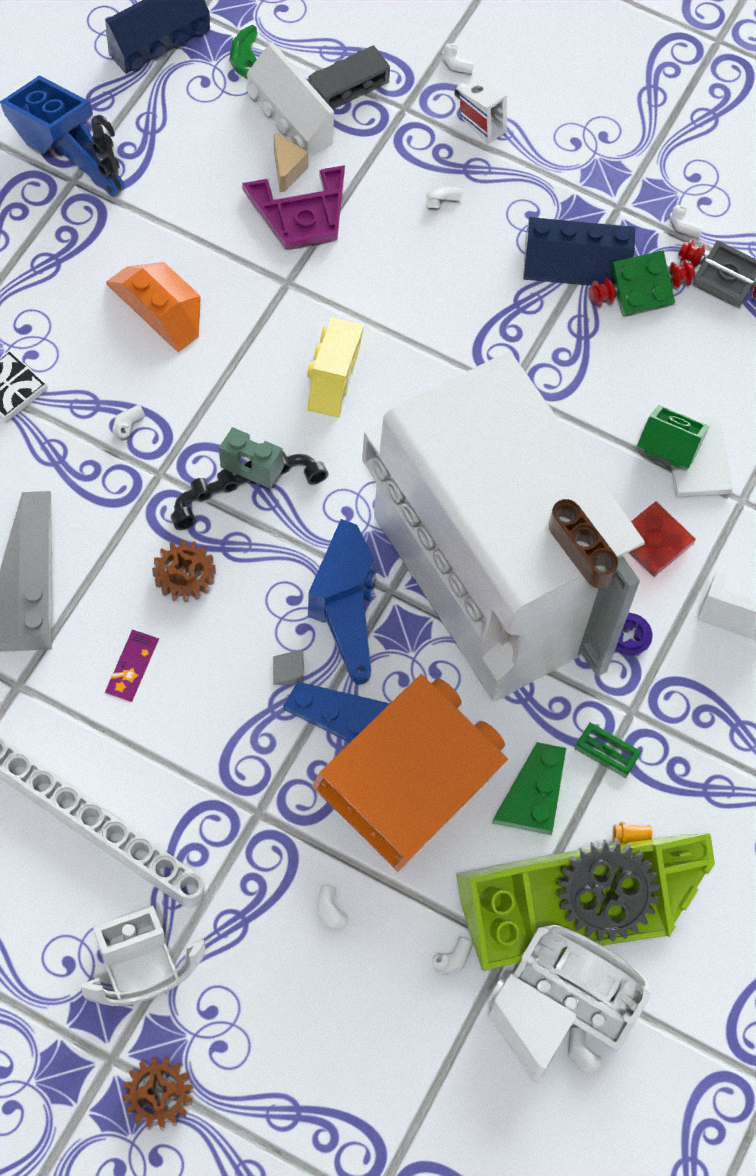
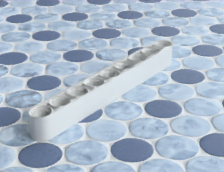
(103, 829)

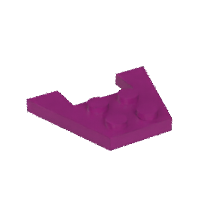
(305, 217)

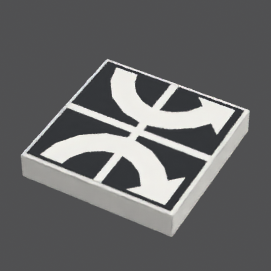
(17, 386)

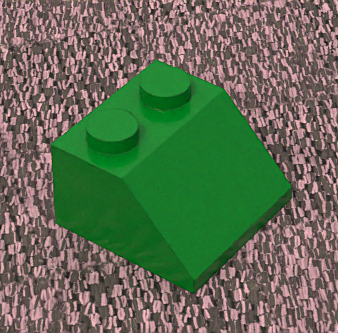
(672, 437)

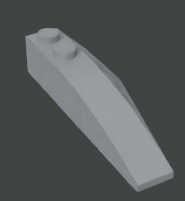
(27, 577)

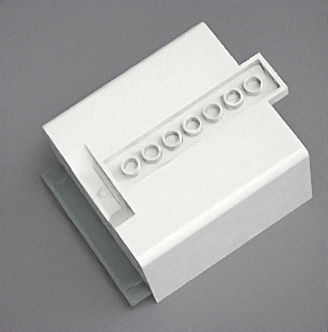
(468, 509)

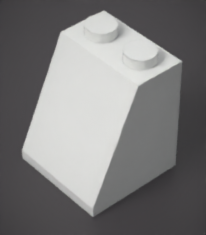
(529, 1023)

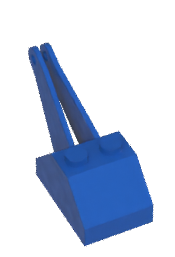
(339, 596)

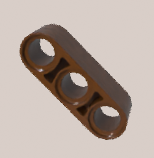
(583, 557)

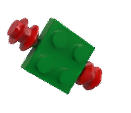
(642, 282)

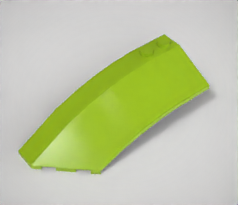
(516, 898)

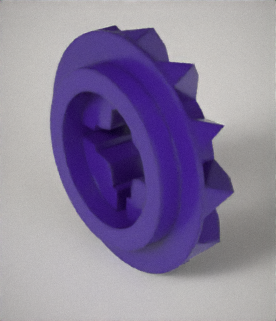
(642, 635)

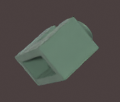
(265, 457)

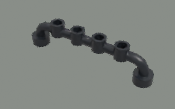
(201, 491)

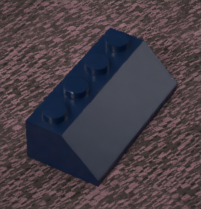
(153, 29)
(574, 250)

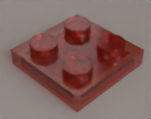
(663, 539)

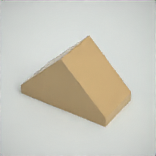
(290, 161)

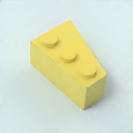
(333, 366)

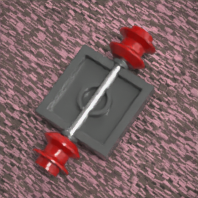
(723, 271)

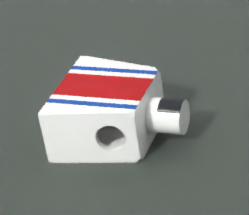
(483, 109)

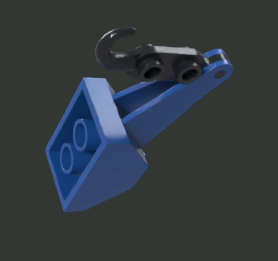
(56, 118)

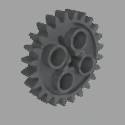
(634, 900)

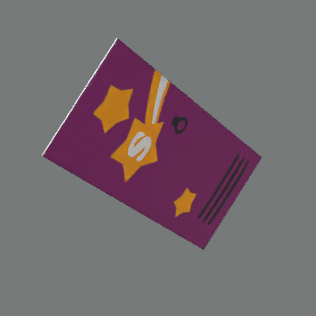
(132, 665)

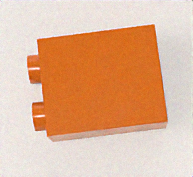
(411, 770)

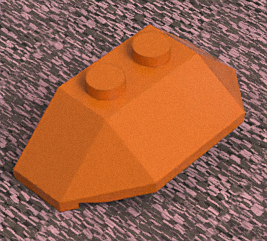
(161, 301)

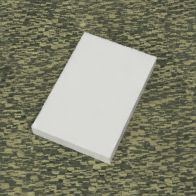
(710, 469)

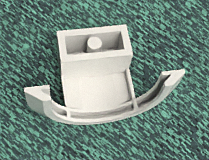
(138, 960)

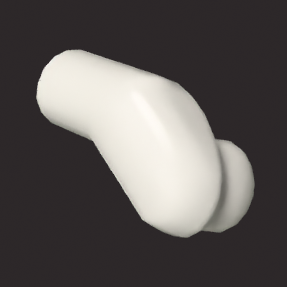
(124, 420)

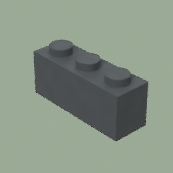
(351, 77)

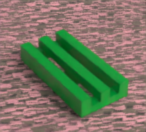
(603, 759)

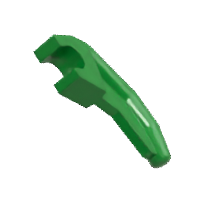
(241, 53)

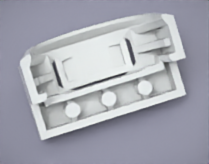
(591, 969)

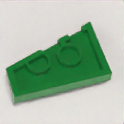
(535, 793)

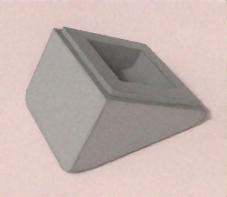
(288, 668)

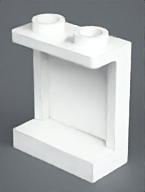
(728, 609)

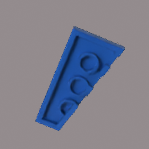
(333, 710)

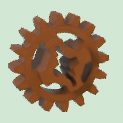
(192, 562)
(170, 1092)

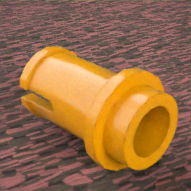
(631, 833)

